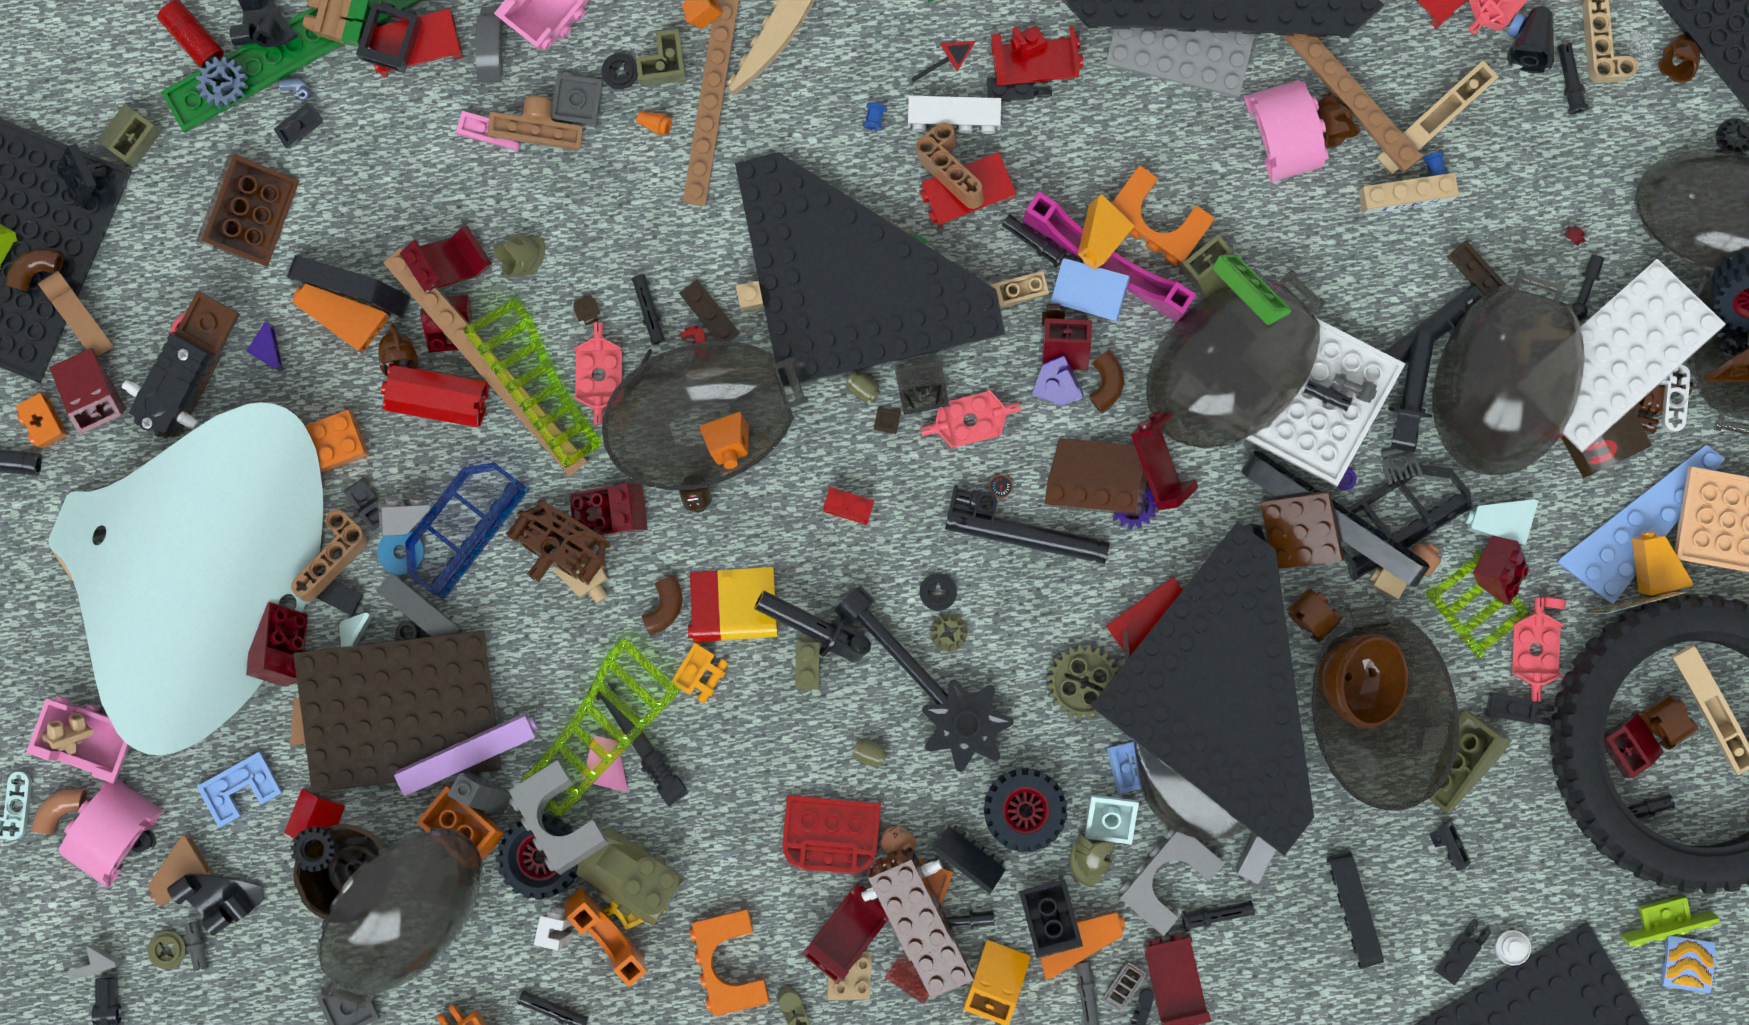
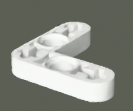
(1684, 392)

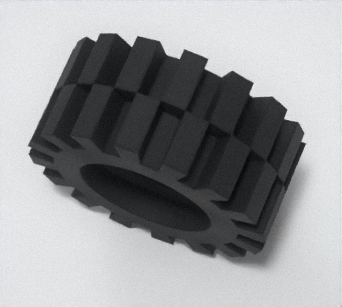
(304, 859)

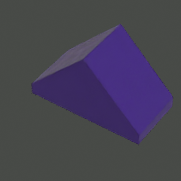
(266, 347)

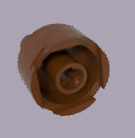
(1314, 615)
(1669, 721)

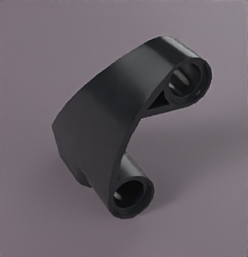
(261, 25)
(217, 898)

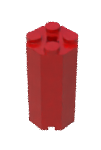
(435, 395)

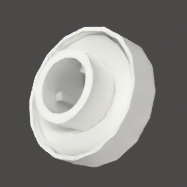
(1512, 947)

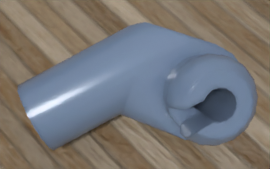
(297, 85)

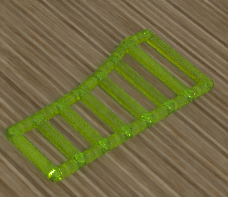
(545, 366)
(587, 707)

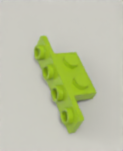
(1667, 919)

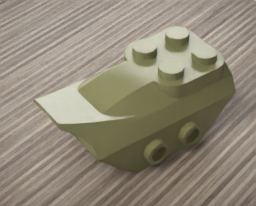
(631, 878)

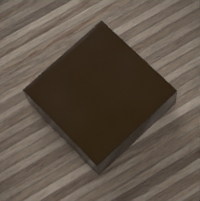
(887, 420)

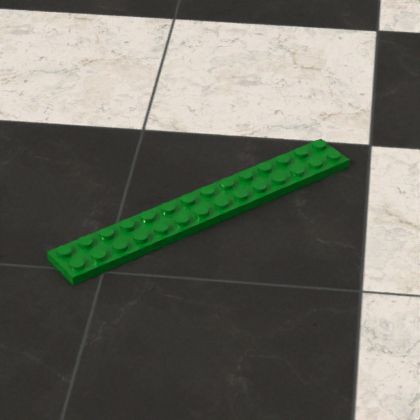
(261, 66)

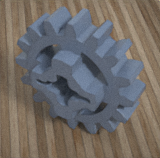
(217, 73)

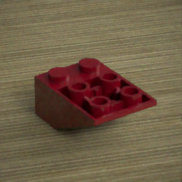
(86, 391)
(611, 509)
(275, 641)

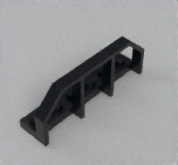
(1417, 528)

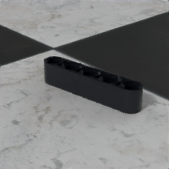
(1356, 909)

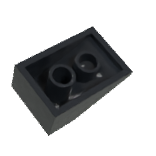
(1050, 918)

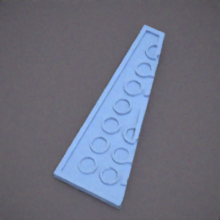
(1606, 556)

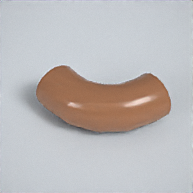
(55, 807)

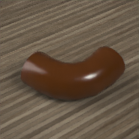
(29, 264)
(1111, 384)
(668, 607)

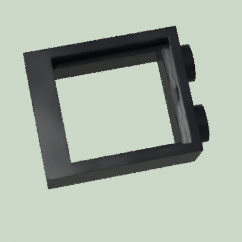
(382, 59)

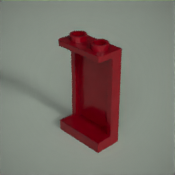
(846, 934)

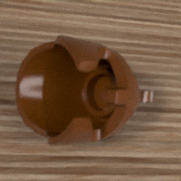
(1685, 51)
(1337, 121)
(396, 347)

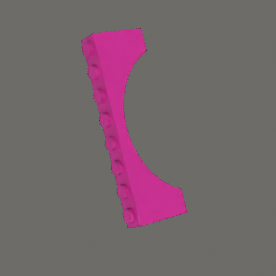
(1160, 293)

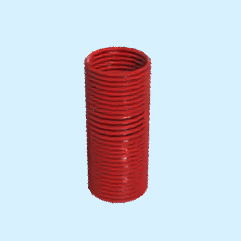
(193, 36)

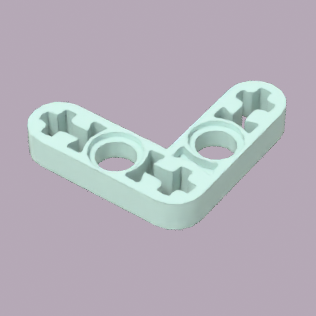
(10, 816)

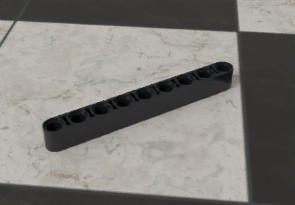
(1351, 527)

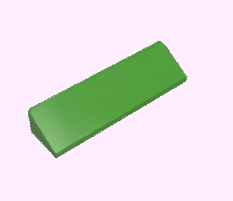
(1251, 288)

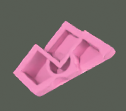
(614, 775)

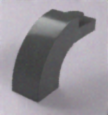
(488, 46)

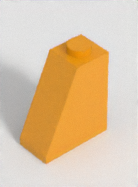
(1102, 232)
(1657, 565)

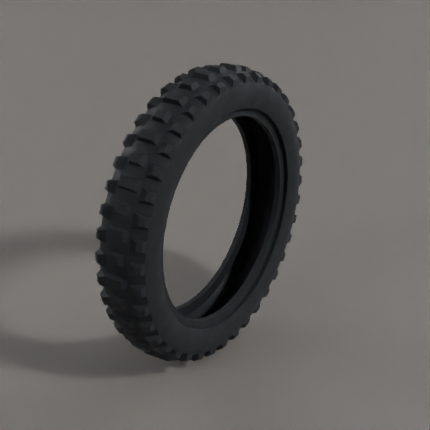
(1581, 751)

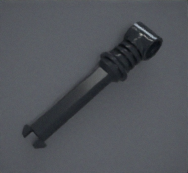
(652, 761)

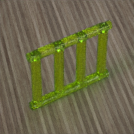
(1463, 631)

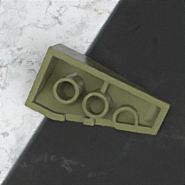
(1478, 750)

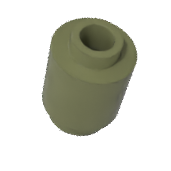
(863, 387)
(869, 753)

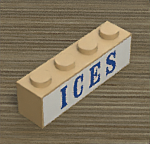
(1408, 193)

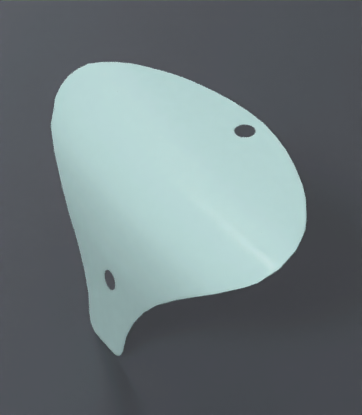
(189, 569)

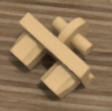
(69, 736)

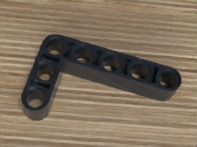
(349, 285)

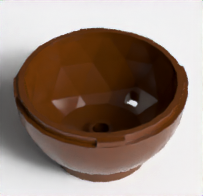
(1349, 688)

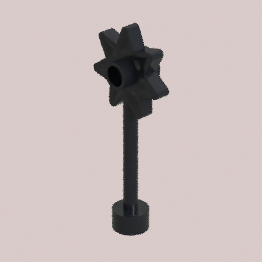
(962, 721)

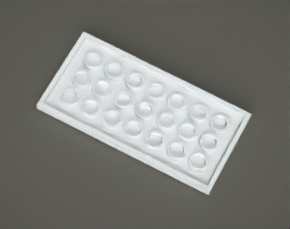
(1635, 347)

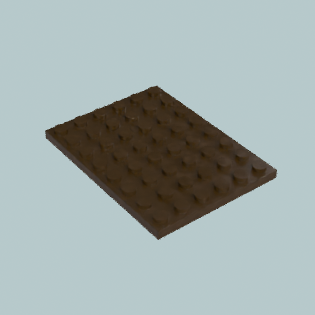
(391, 706)

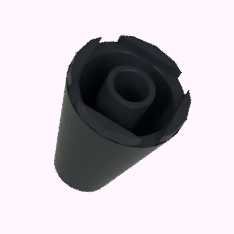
(1534, 42)

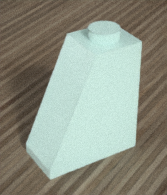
(1503, 520)

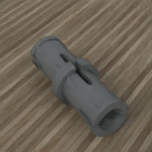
(196, 946)

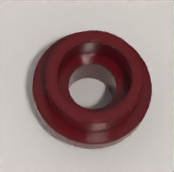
(1575, 234)

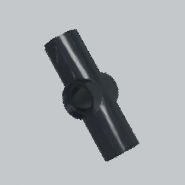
(106, 1005)

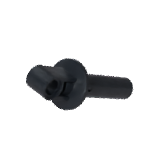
(1411, 410)
(832, 635)

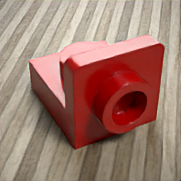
(1027, 41)
(694, 332)

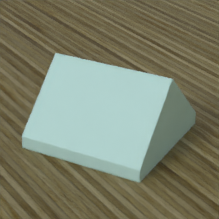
(1111, 819)

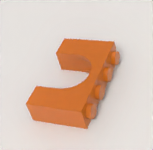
(1175, 244)
(588, 916)
(725, 996)

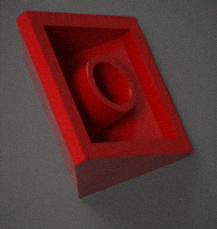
(313, 811)

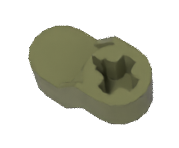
(788, 1001)

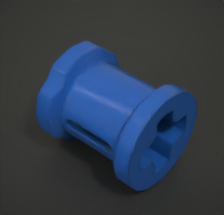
(874, 116)
(1436, 164)

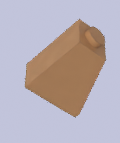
(182, 860)

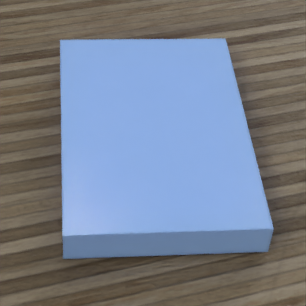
(1090, 290)

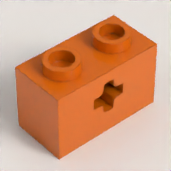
(52, 427)

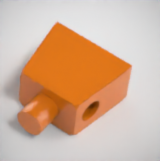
(727, 439)

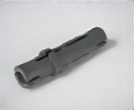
(1086, 986)

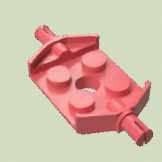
(1493, 13)
(593, 355)
(989, 415)
(1546, 632)

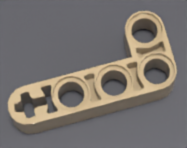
(1604, 38)

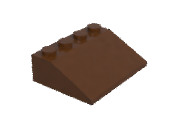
(247, 210)
(1096, 477)

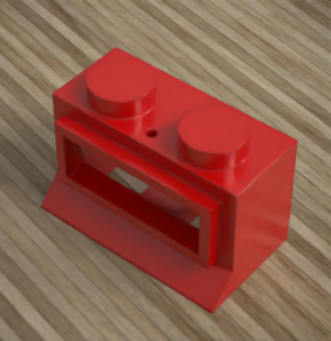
(848, 505)

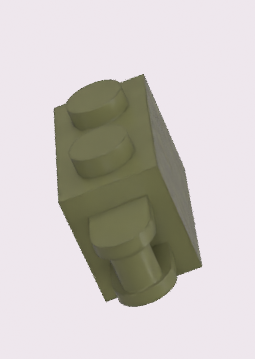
(807, 664)

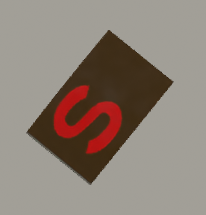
(1616, 444)

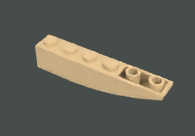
(774, 38)
(1445, 110)
(1021, 289)
(1714, 708)

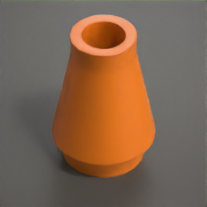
(655, 122)

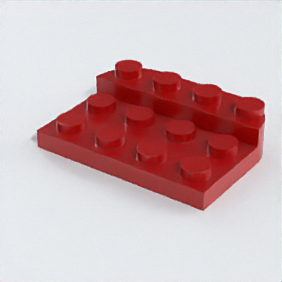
(830, 834)

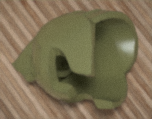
(520, 255)
(1089, 859)

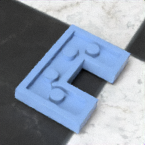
(252, 772)

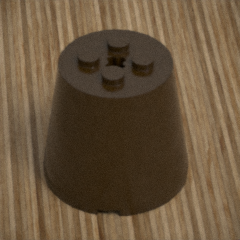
(321, 887)

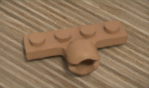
(535, 126)

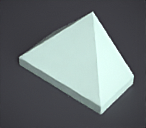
(353, 628)

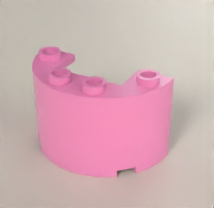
(541, 20)
(1289, 129)
(99, 754)
(107, 831)

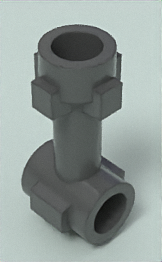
(1365, 392)

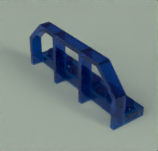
(473, 545)

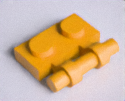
(692, 670)

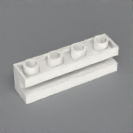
(955, 111)
(551, 929)

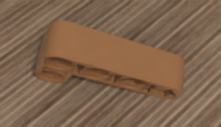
(938, 155)
(75, 314)
(326, 557)

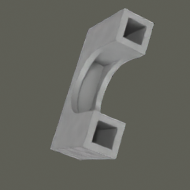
(532, 797)
(1139, 892)

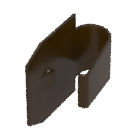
(586, 310)
(1053, 312)

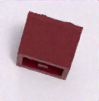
(435, 337)
(1067, 338)
(1501, 569)
(1632, 746)

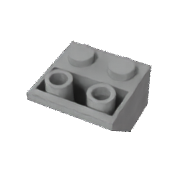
(401, 515)

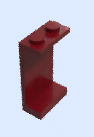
(446, 260)
(1158, 465)
(1176, 981)

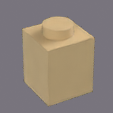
(749, 296)
(1387, 583)

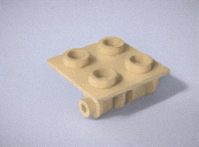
(856, 983)

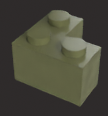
(665, 66)

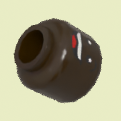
(696, 499)

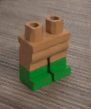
(338, 20)

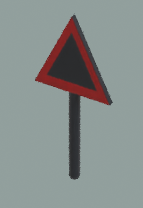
(955, 52)

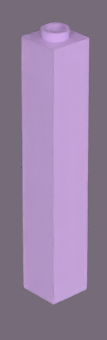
(466, 753)

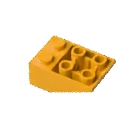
(996, 983)

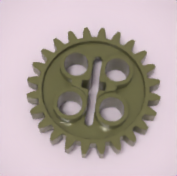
(1092, 661)

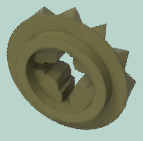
(946, 643)
(155, 950)

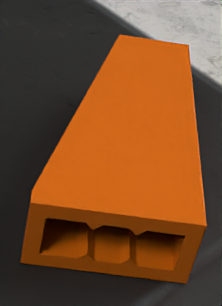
(344, 317)
(1095, 934)

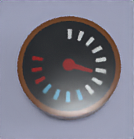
(1000, 486)

